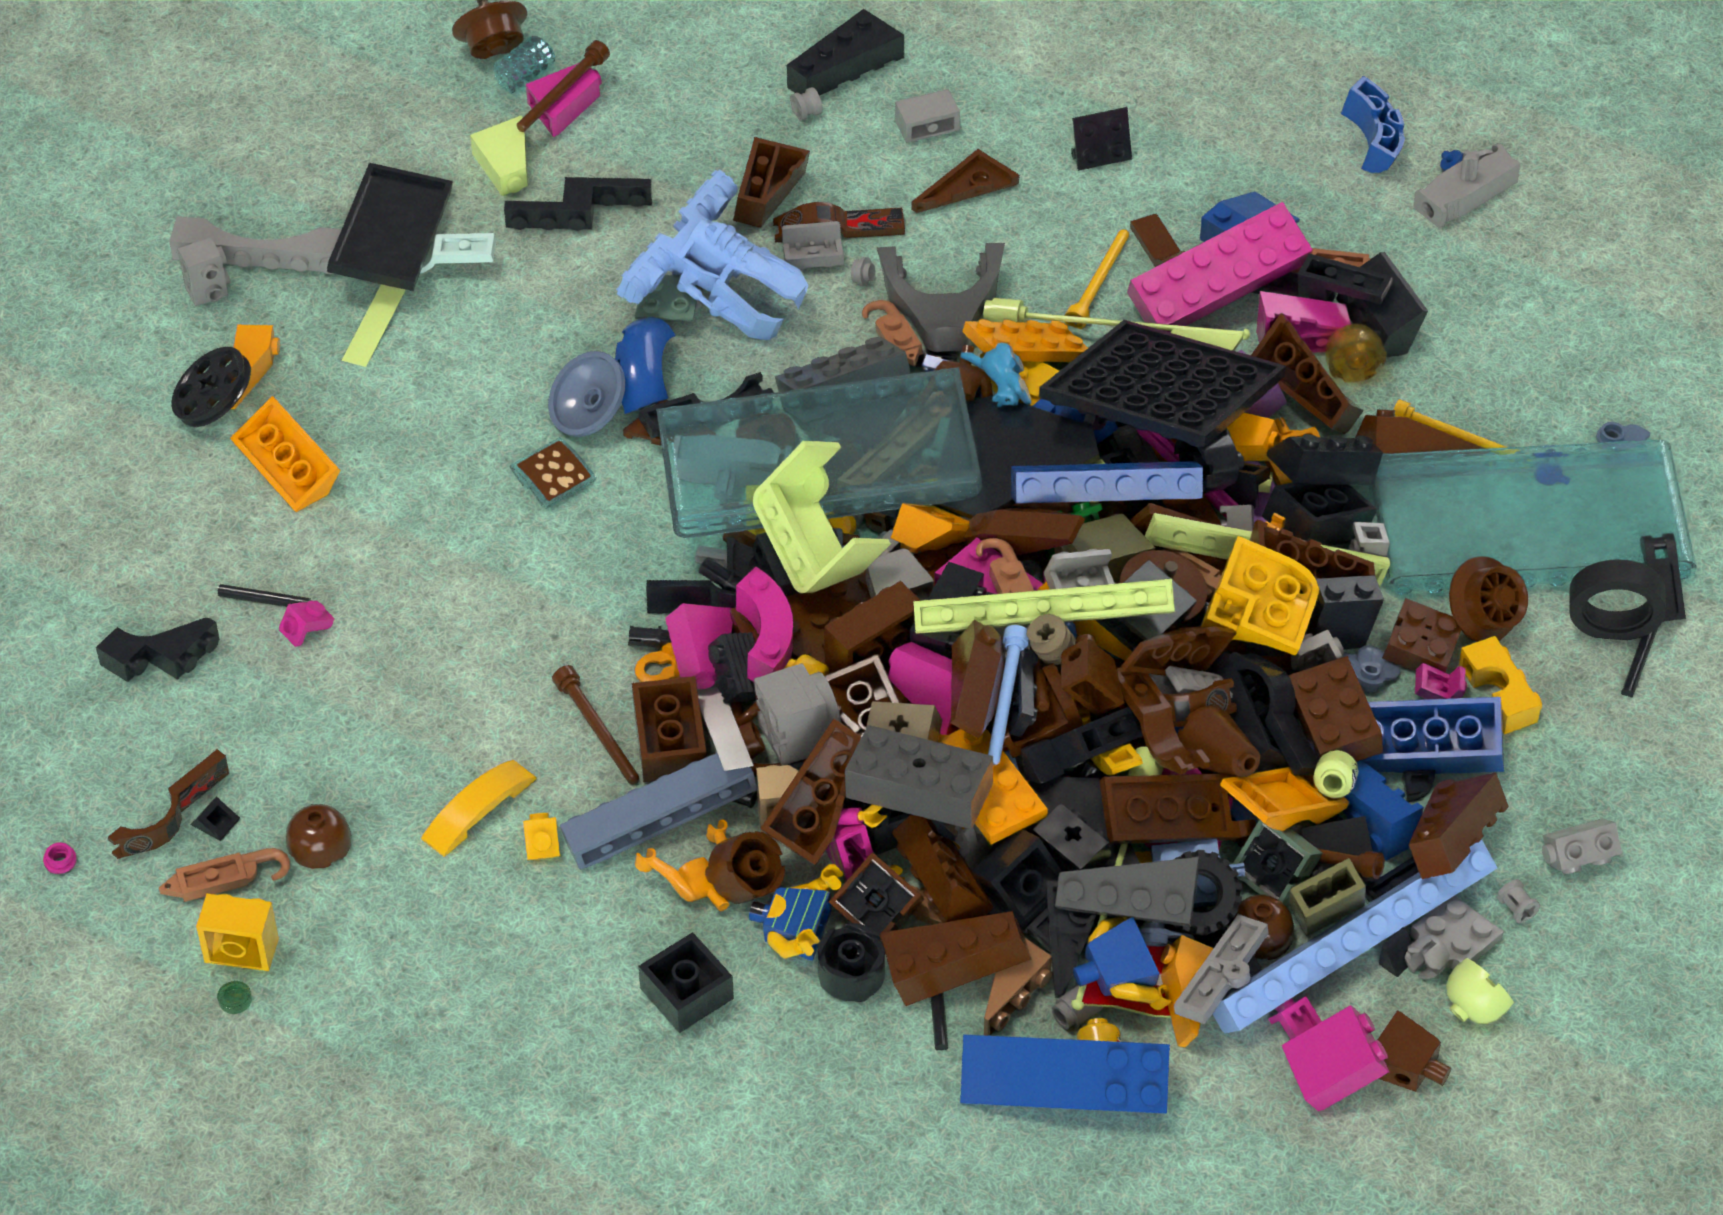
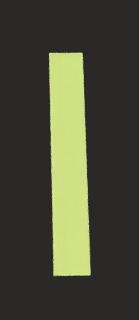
(373, 325)

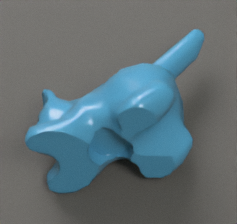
(1004, 370)

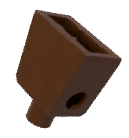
(1091, 676)
(1411, 1054)

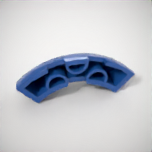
(1381, 124)
(641, 362)

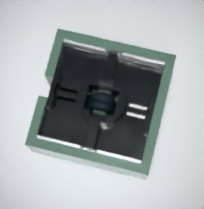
(1276, 861)

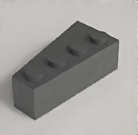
(1143, 891)

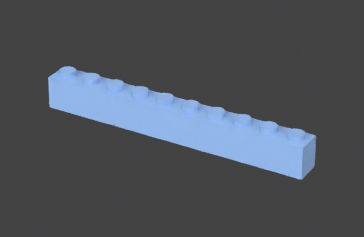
(1347, 941)

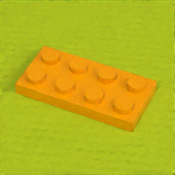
(1028, 339)
(1011, 800)

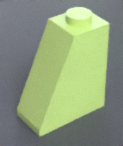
(502, 155)

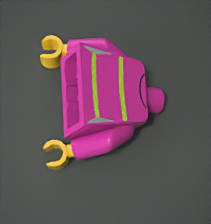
(851, 840)

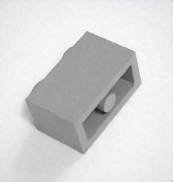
(927, 115)

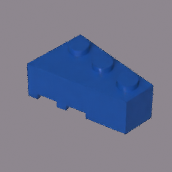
(1387, 813)

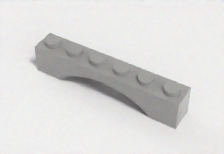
(301, 252)

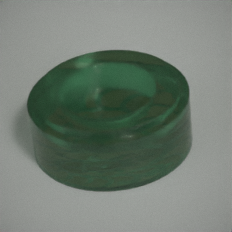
(234, 997)

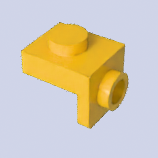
(541, 837)

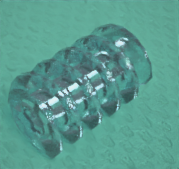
(523, 63)

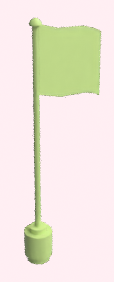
(1011, 309)

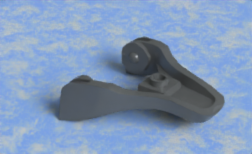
(942, 316)

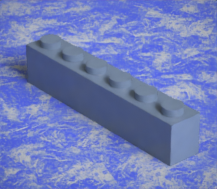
(654, 809)

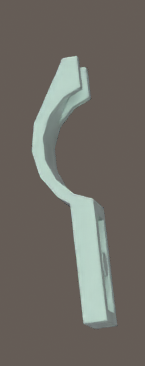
(460, 249)

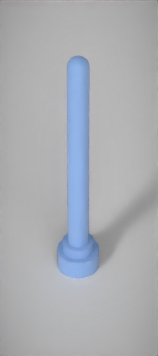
(1015, 642)

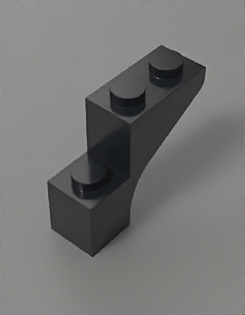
(171, 651)

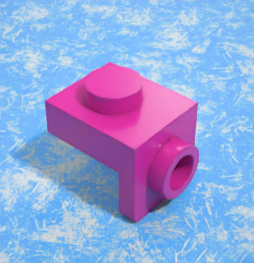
(304, 618)
(1436, 684)

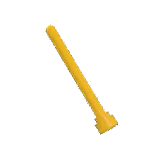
(1081, 308)
(1404, 409)

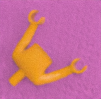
(690, 878)

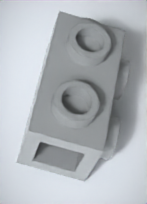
(1581, 844)

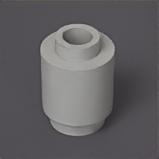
(1067, 1016)

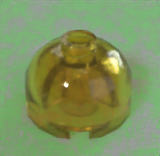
(1354, 353)

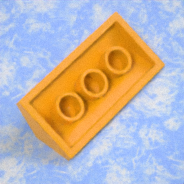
(286, 455)

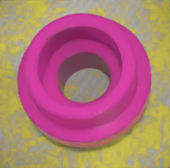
(56, 851)

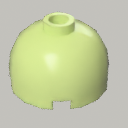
(1475, 994)

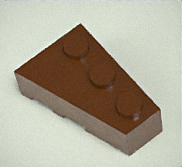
(768, 179)

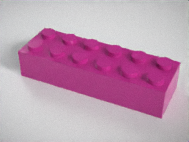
(1221, 269)

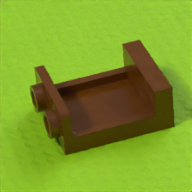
(1059, 719)

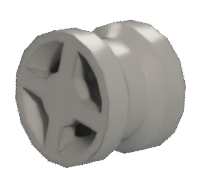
(806, 103)

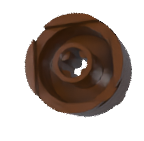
(745, 867)

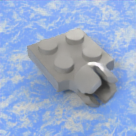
(1448, 937)

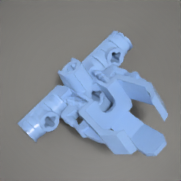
(708, 257)

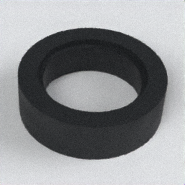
(1617, 575)

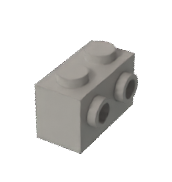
(204, 271)

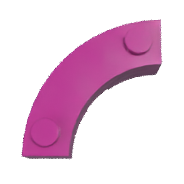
(770, 614)

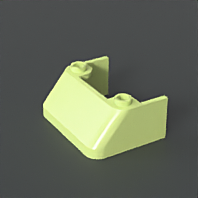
(799, 528)

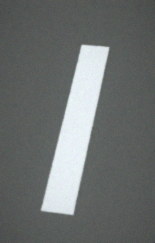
(723, 730)

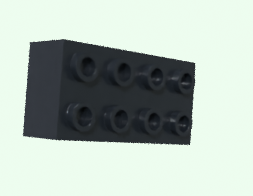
(1252, 705)

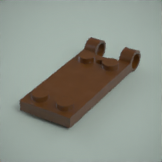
(1169, 809)

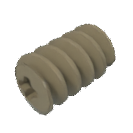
(1050, 638)

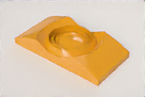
(1283, 798)

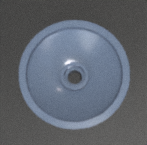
(586, 394)

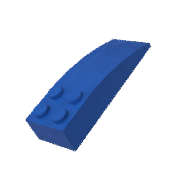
(1440, 735)
(1065, 1073)

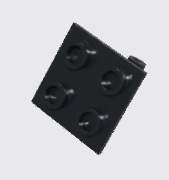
(1101, 138)
(1341, 836)

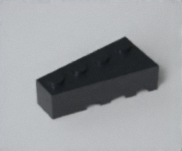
(845, 54)

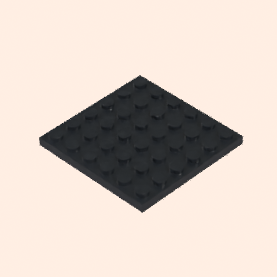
(1162, 383)

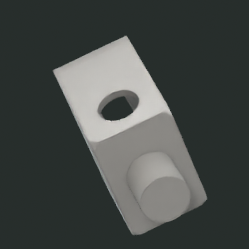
(897, 567)

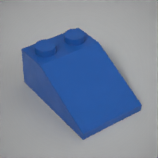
(1233, 212)

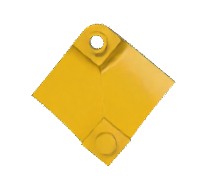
(1262, 597)

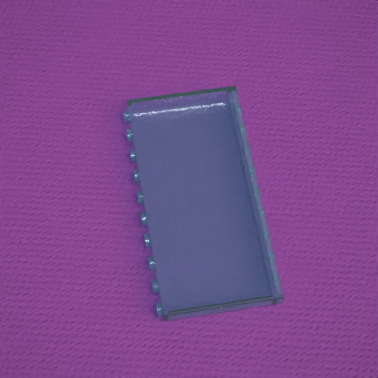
(896, 435)
(1528, 508)

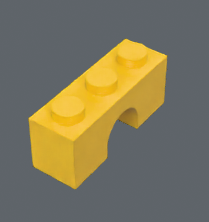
(1492, 664)

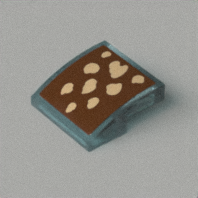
(553, 472)

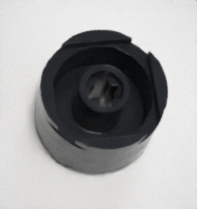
(1218, 458)
(851, 962)

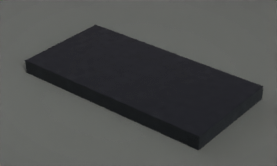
(390, 227)

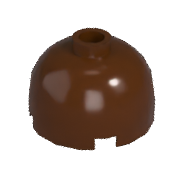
(318, 836)
(1279, 921)

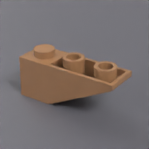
(1014, 987)

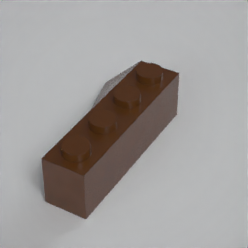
(1306, 377)
(1317, 559)
(941, 870)

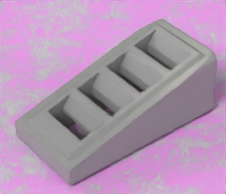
(1190, 680)

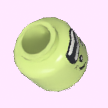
(1335, 774)

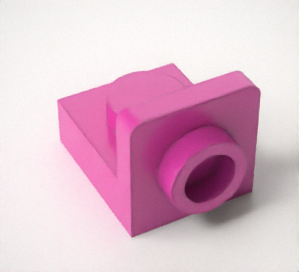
(1296, 1016)

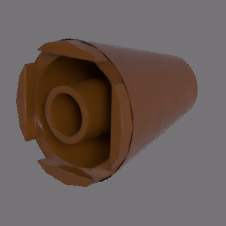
(1221, 741)

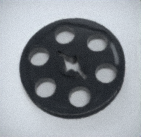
(205, 397)

